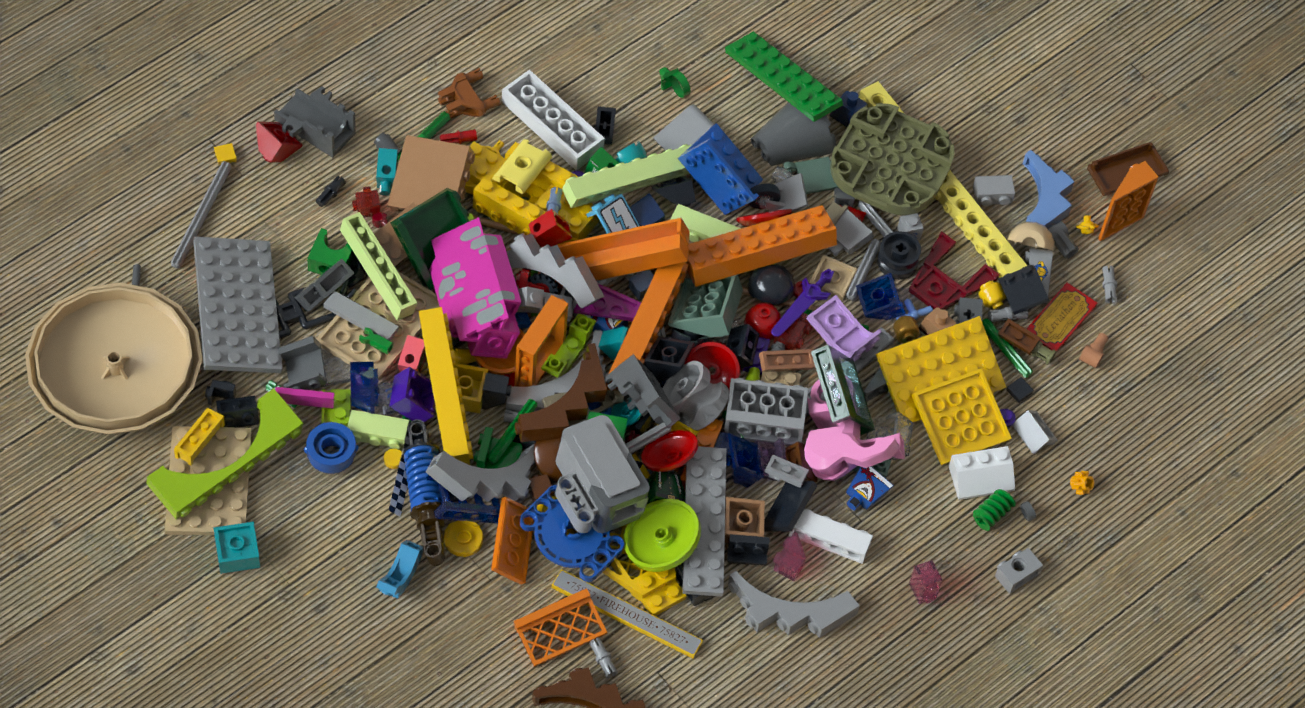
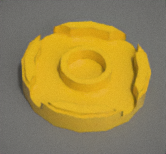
(463, 538)

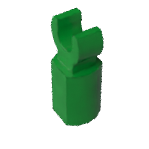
(376, 341)

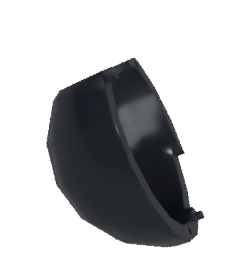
(771, 284)

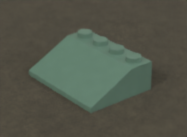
(708, 307)

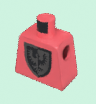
(412, 355)

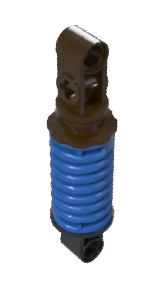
(424, 493)

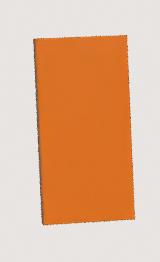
(512, 542)

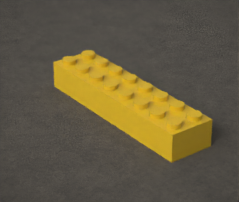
(445, 384)

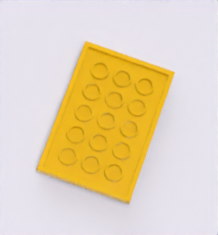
(936, 360)

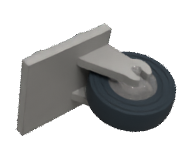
(782, 195)

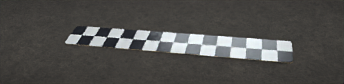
(401, 484)

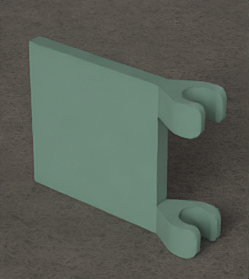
(815, 174)

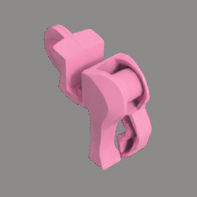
(838, 448)

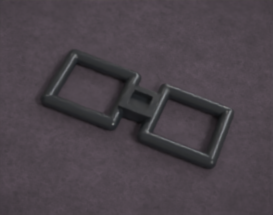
(292, 312)

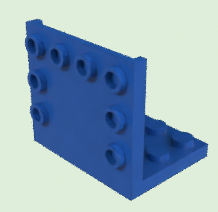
(721, 170)

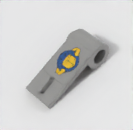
(1042, 262)

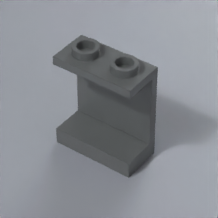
(304, 364)

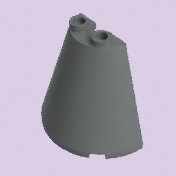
(793, 137)

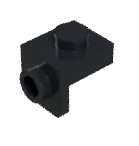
(220, 389)

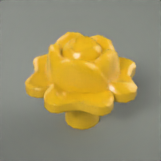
(1087, 225)

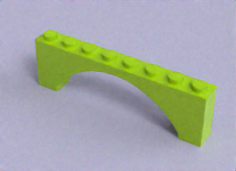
(184, 491)

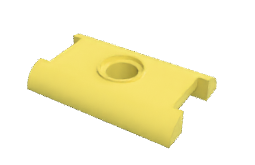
(523, 166)

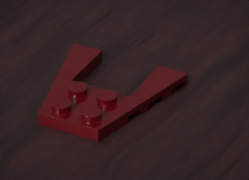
(937, 288)

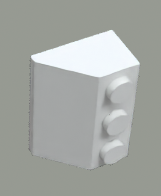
(982, 472)

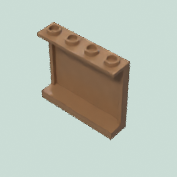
(427, 169)

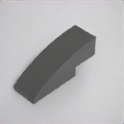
(324, 285)

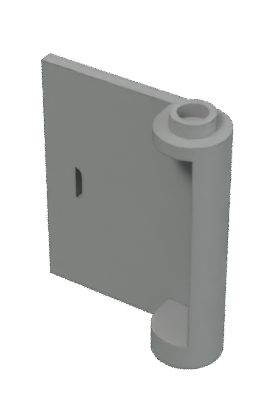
(684, 129)

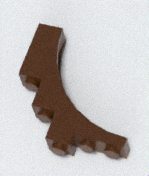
(582, 692)

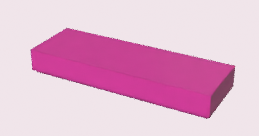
(306, 397)

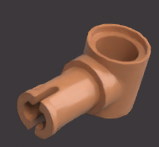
(1094, 352)

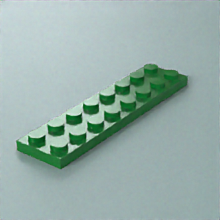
(784, 76)

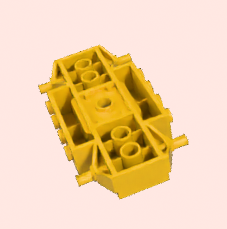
(504, 203)

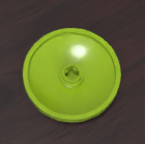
(662, 535)

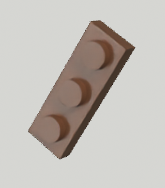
(786, 360)

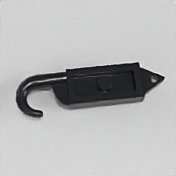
(358, 270)

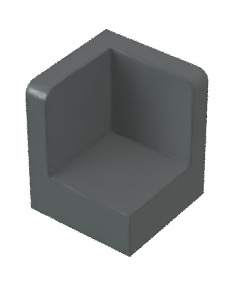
(842, 198)

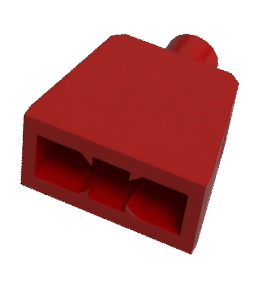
(550, 229)

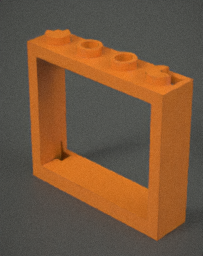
(540, 341)

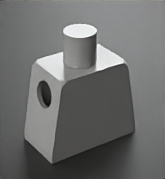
(850, 234)

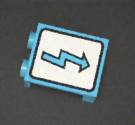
(614, 214)

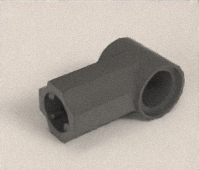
(1063, 240)

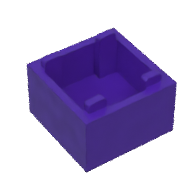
(412, 395)

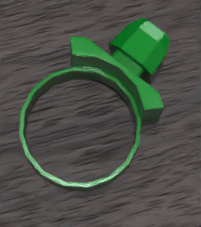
(672, 78)

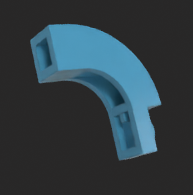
(402, 569)

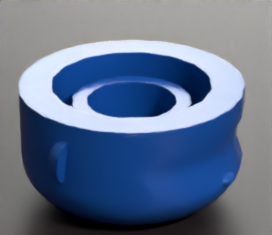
(331, 435)

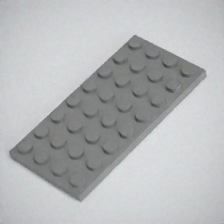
(237, 305)

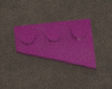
(612, 305)

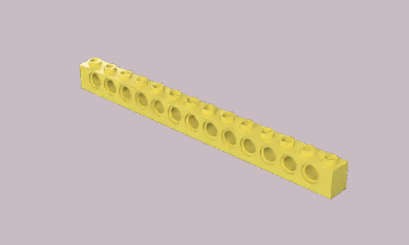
(963, 200)

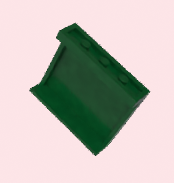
(424, 223)

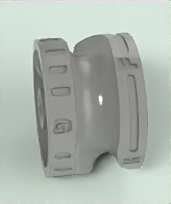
(694, 396)

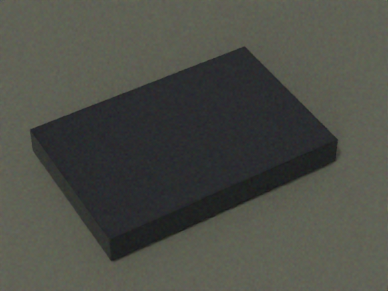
(788, 507)

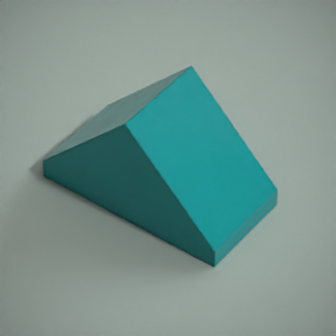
(611, 341)

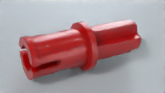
(459, 137)

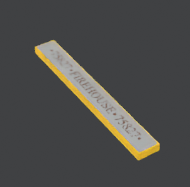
(630, 615)

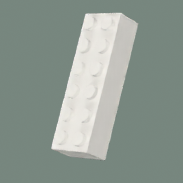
(552, 119)

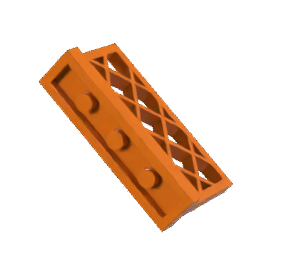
(554, 611)

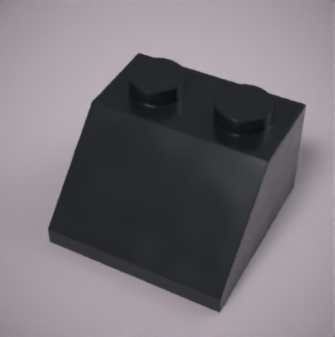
(1023, 289)
(667, 357)

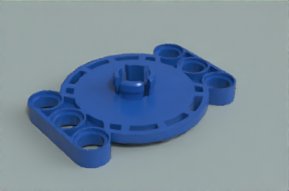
(570, 551)

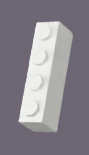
(832, 536)

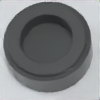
(1028, 511)

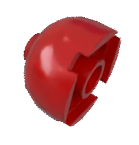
(763, 319)

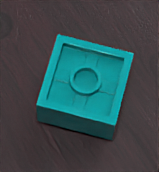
(236, 547)

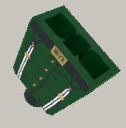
(665, 486)

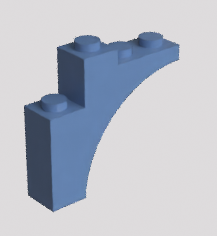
(1051, 188)

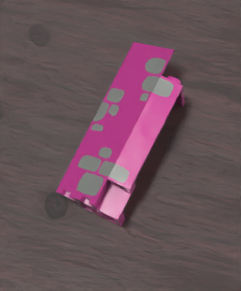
(476, 289)

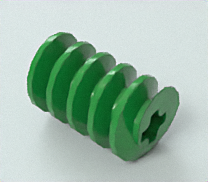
(993, 509)

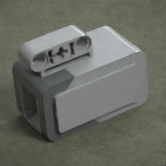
(600, 477)

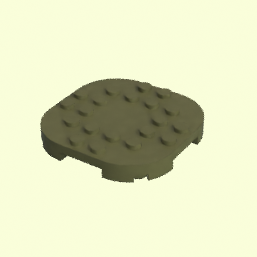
(892, 160)

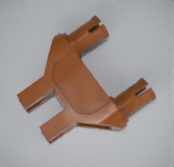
(464, 96)

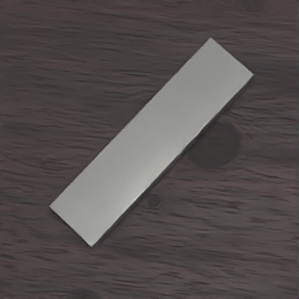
(360, 315)

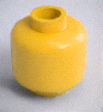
(992, 295)

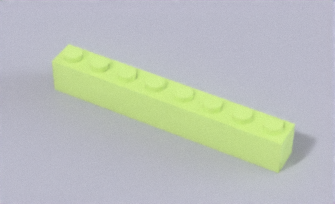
(625, 177)

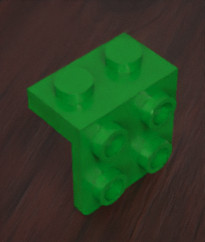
(487, 443)

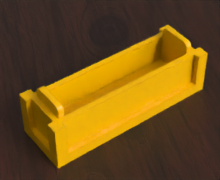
(199, 436)

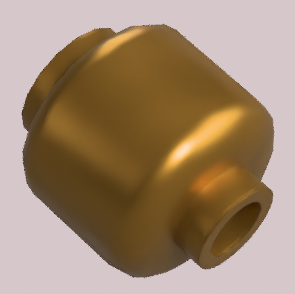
(906, 329)

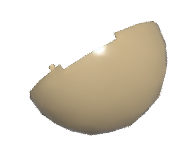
(1032, 235)

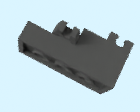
(317, 120)
(644, 390)

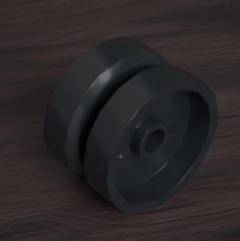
(899, 255)

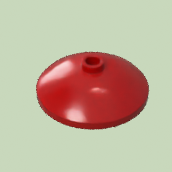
(754, 219)
(717, 356)
(670, 451)

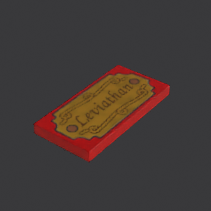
(1062, 317)

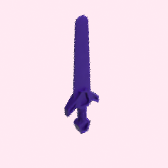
(810, 294)

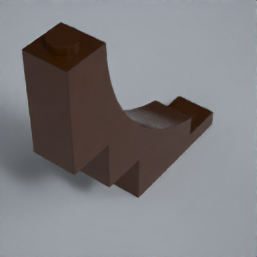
(552, 420)

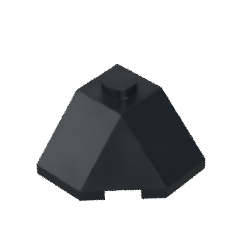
(677, 190)

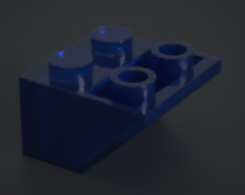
(364, 386)

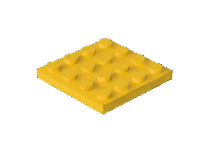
(961, 416)

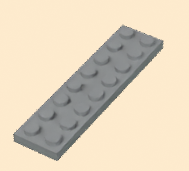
(706, 496)

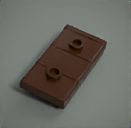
(1111, 170)

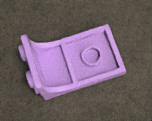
(842, 329)

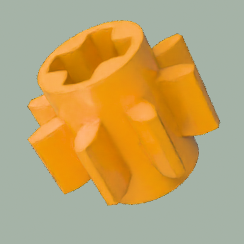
(1082, 482)

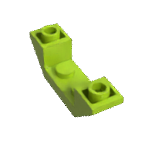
(571, 348)

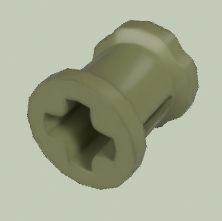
(1044, 353)

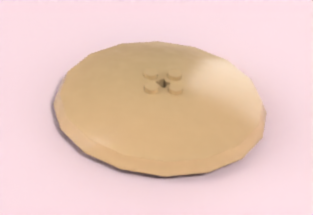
(113, 358)

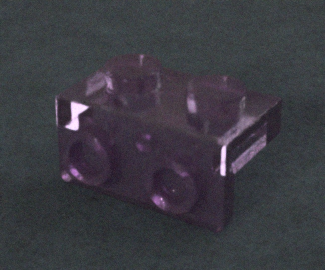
(767, 449)

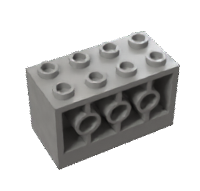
(766, 411)

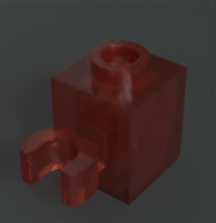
(366, 202)

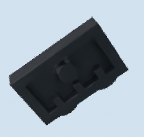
(238, 411)
(748, 550)

